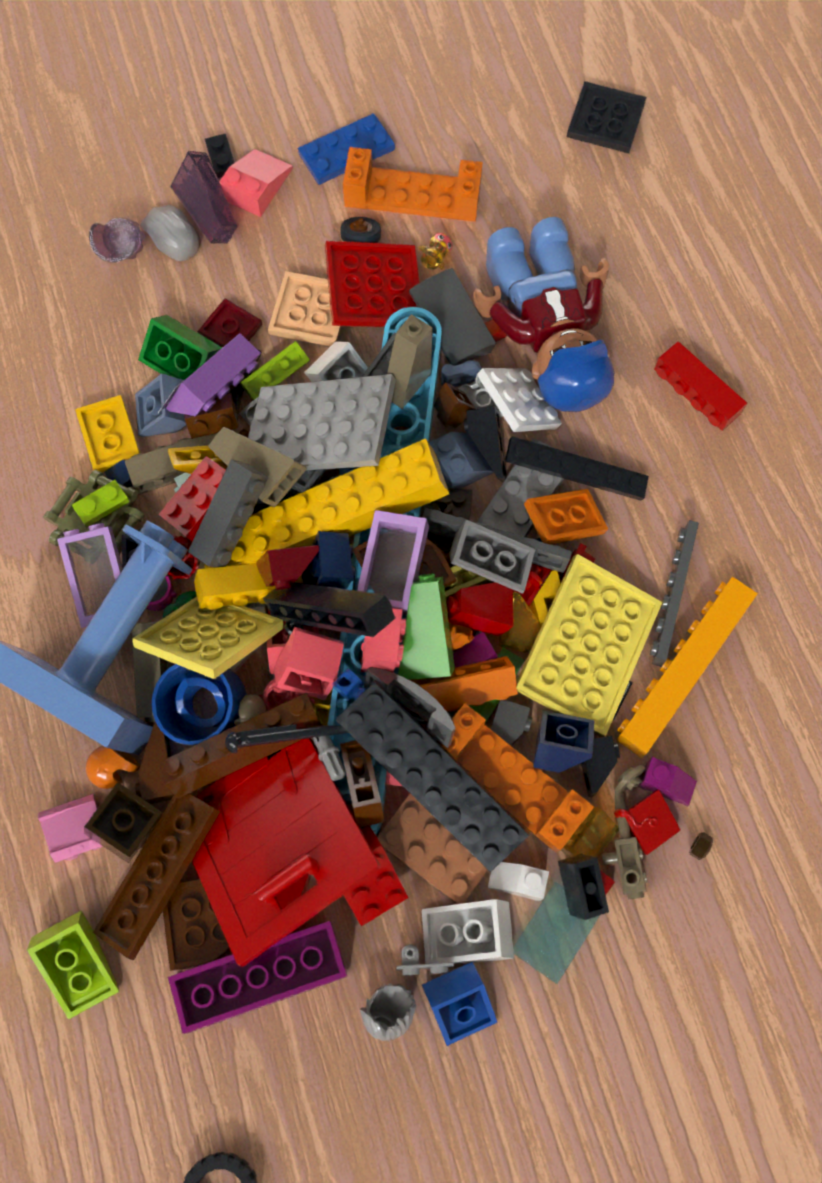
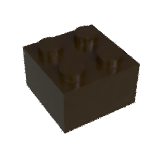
(122, 822)

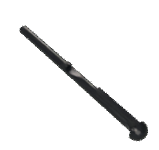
(282, 734)

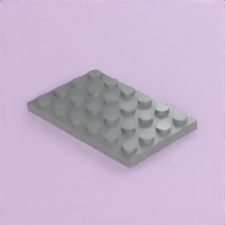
(325, 421)

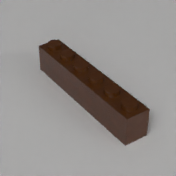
(212, 760)

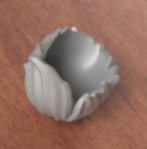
(389, 1012)

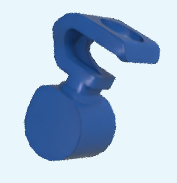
(348, 685)

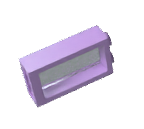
(393, 556)
(91, 567)

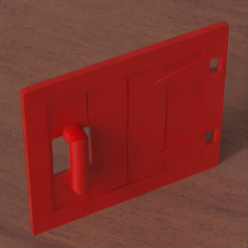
(272, 830)

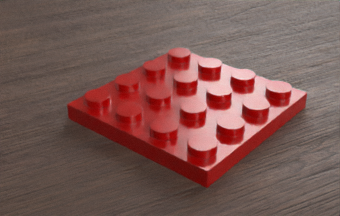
(369, 281)

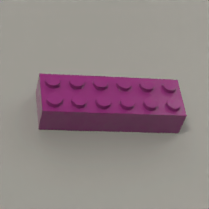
(283, 971)

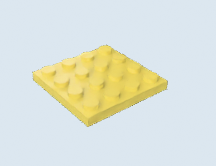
(208, 638)

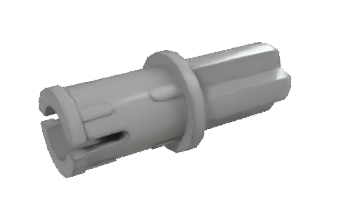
(329, 755)

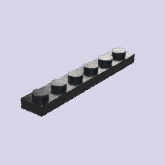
(576, 468)

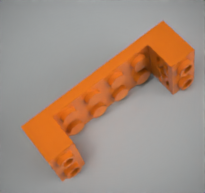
(411, 191)
(511, 779)

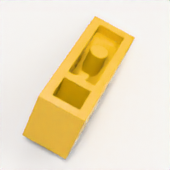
(188, 458)

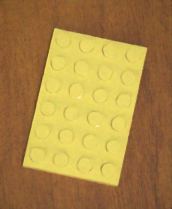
(588, 644)

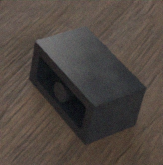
(583, 886)

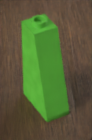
(427, 632)

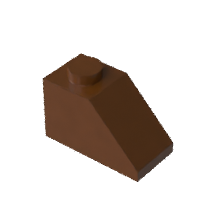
(452, 405)

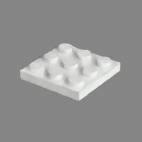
(519, 399)

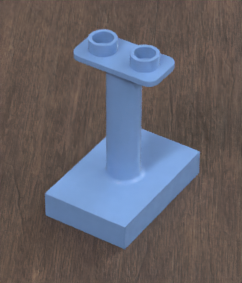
(71, 690)

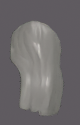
(171, 232)

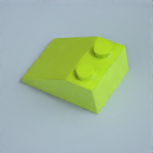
(73, 964)

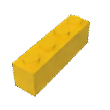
(231, 586)

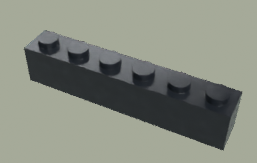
(331, 608)

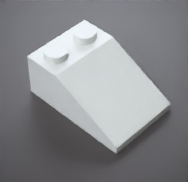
(468, 932)

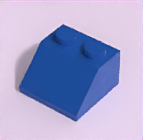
(459, 1003)

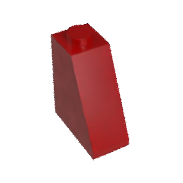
(482, 608)

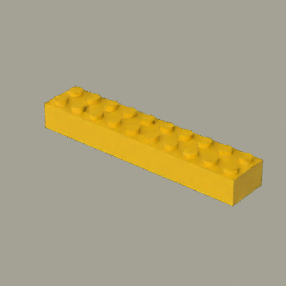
(344, 503)

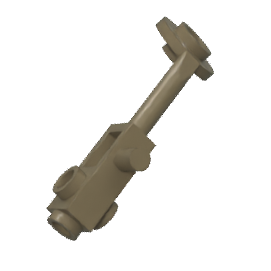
(627, 852)

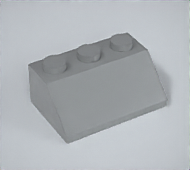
(492, 555)

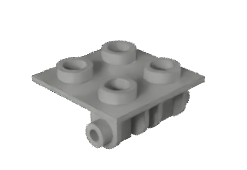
(411, 965)

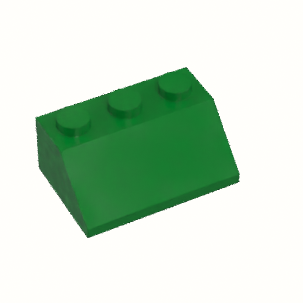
(175, 348)

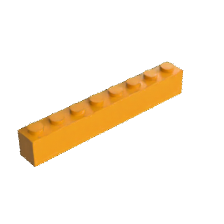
(686, 668)

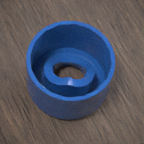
(174, 704)

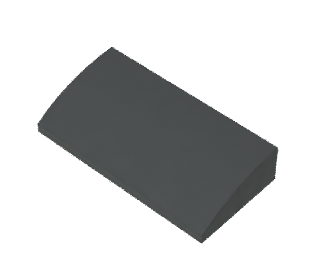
(462, 328)

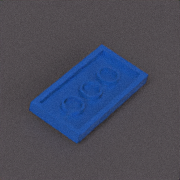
(328, 154)

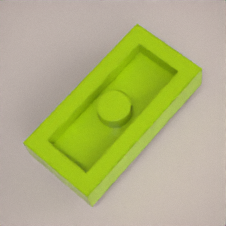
(100, 503)

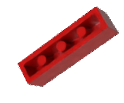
(700, 386)

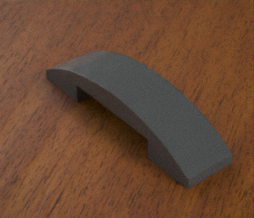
(417, 700)

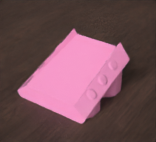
(65, 828)

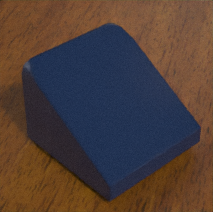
(120, 474)

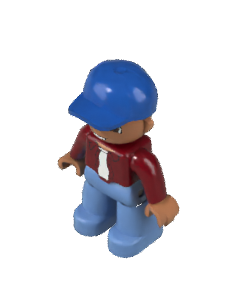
(549, 313)

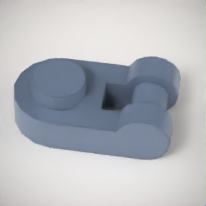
(460, 374)

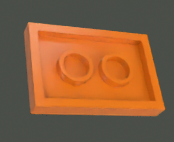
(565, 516)

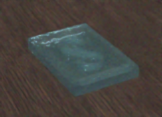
(552, 936)

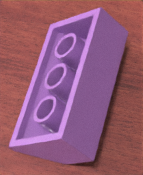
(215, 377)

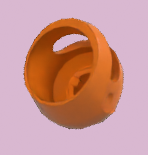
(103, 766)

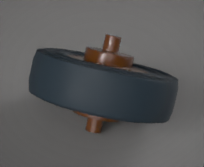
(360, 230)

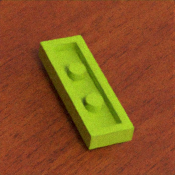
(275, 370)

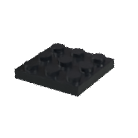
(606, 117)

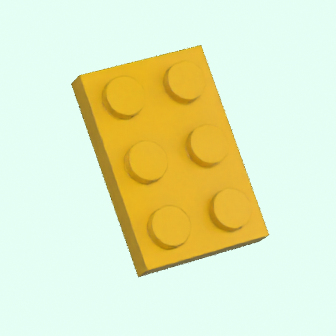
(107, 432)

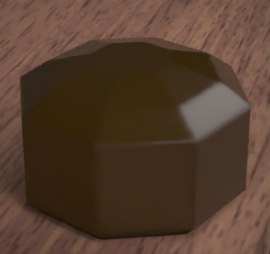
(701, 846)

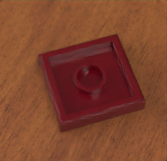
(228, 322)

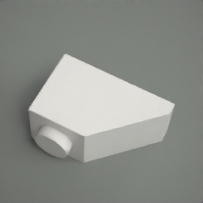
(519, 880)

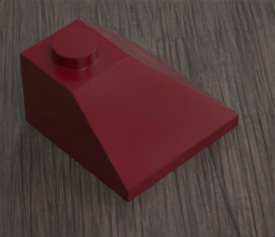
(285, 566)

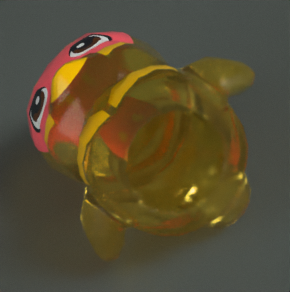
(433, 254)

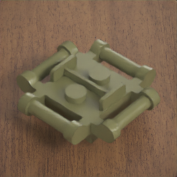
(116, 519)

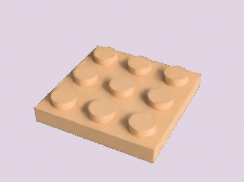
(304, 310)

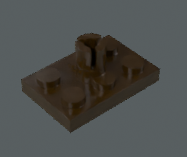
(457, 504)

